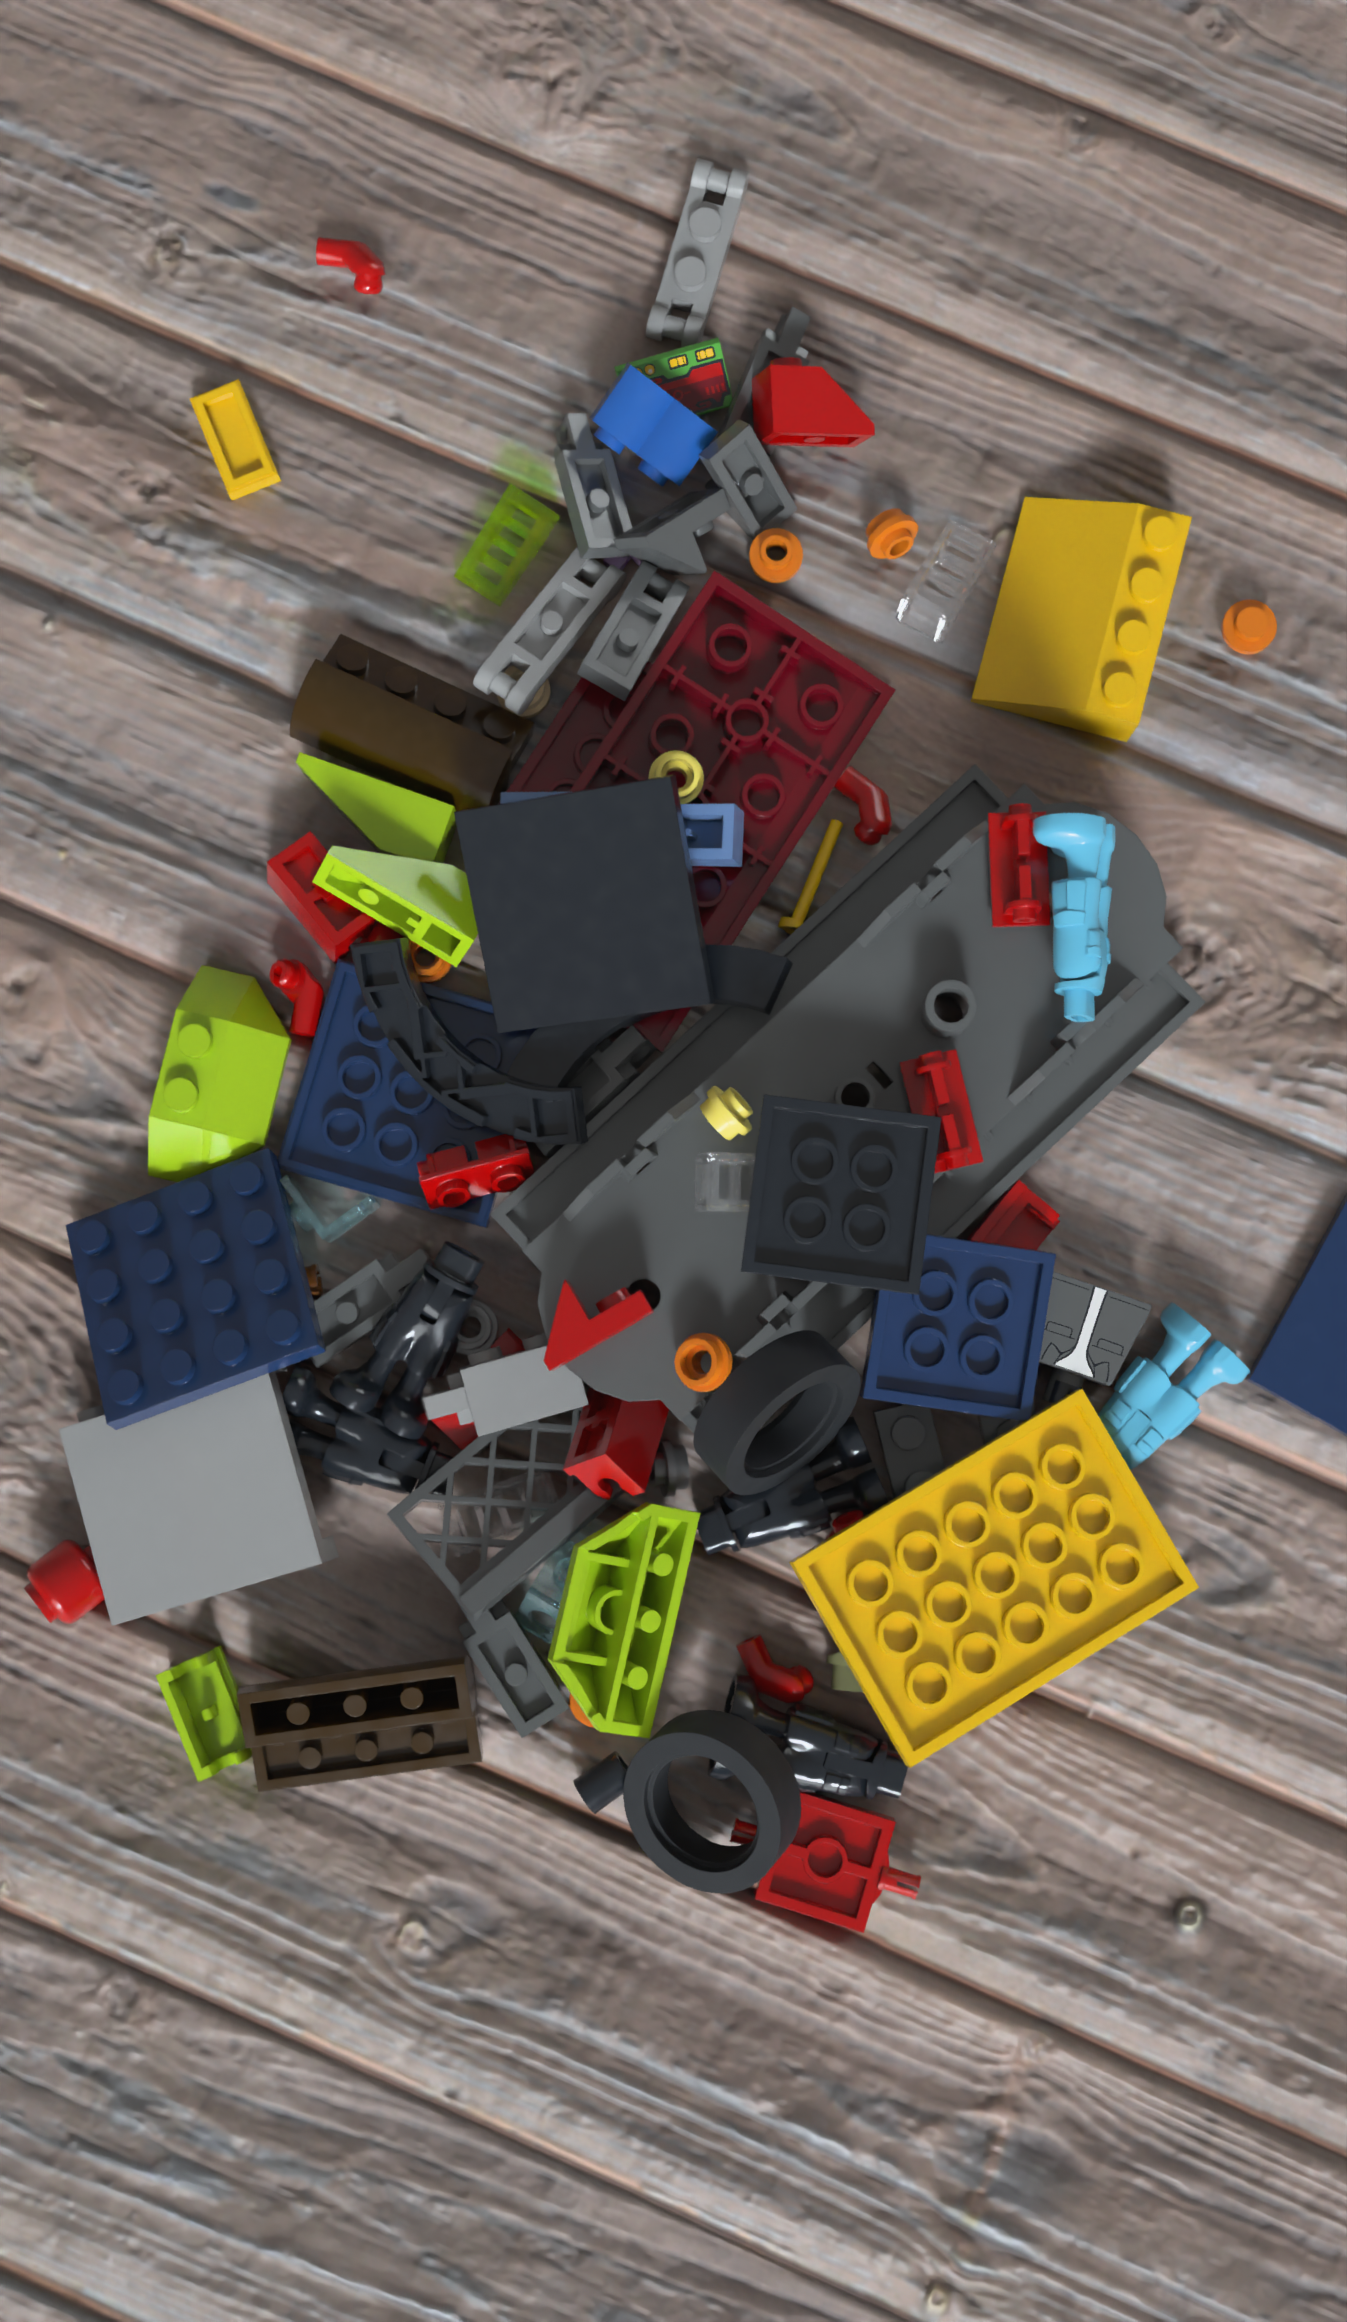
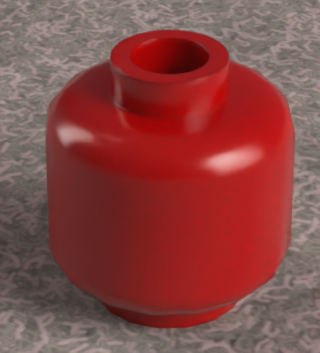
(65, 1582)

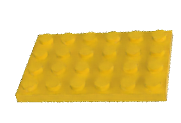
(993, 1576)

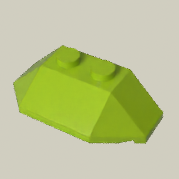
(216, 1077)
(622, 1615)

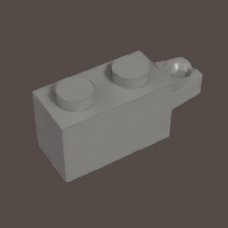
(507, 1389)

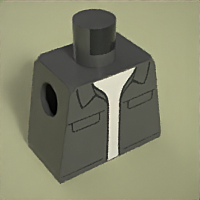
(1087, 1334)

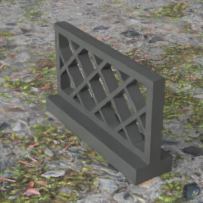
(524, 1552)

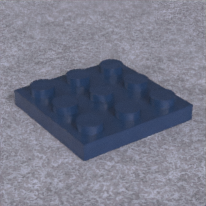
(968, 1334)

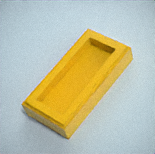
(235, 439)

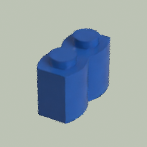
(652, 426)

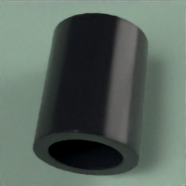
(602, 1782)

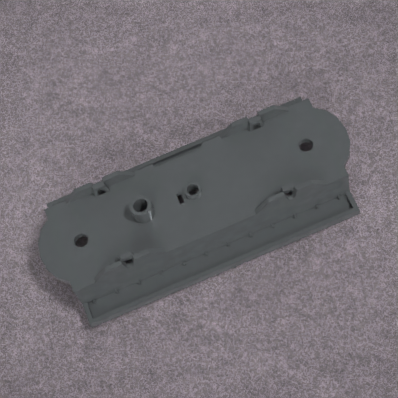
(851, 1000)

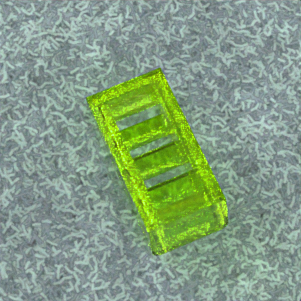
(500, 517)

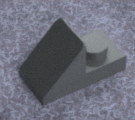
(748, 479)
(670, 534)

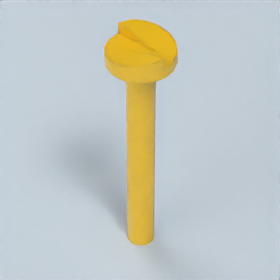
(813, 879)

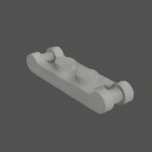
(697, 254)
(548, 630)

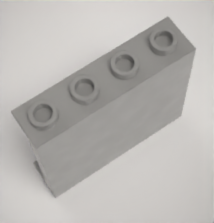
(194, 1499)

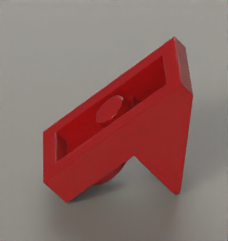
(575, 1331)

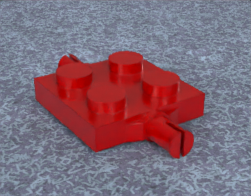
(833, 1863)

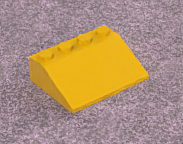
(1082, 613)

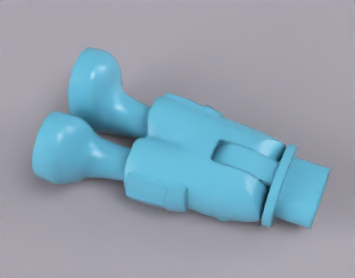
(1079, 907)
(1152, 1409)

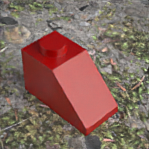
(805, 408)

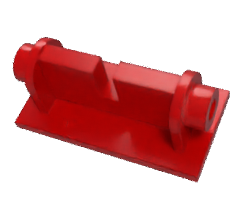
(1017, 869)
(938, 1089)
(452, 1180)

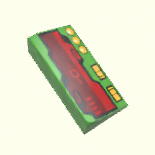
(690, 375)

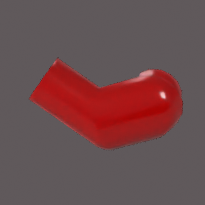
(772, 1679)

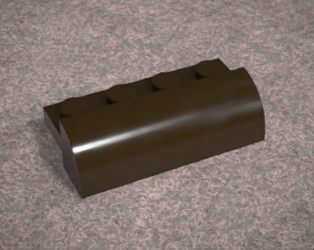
(408, 726)
(361, 1723)

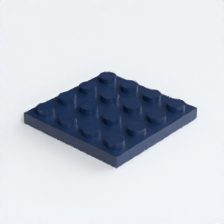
(193, 1289)

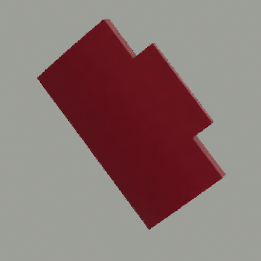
(759, 711)

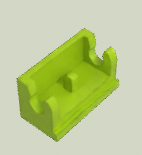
(206, 1711)

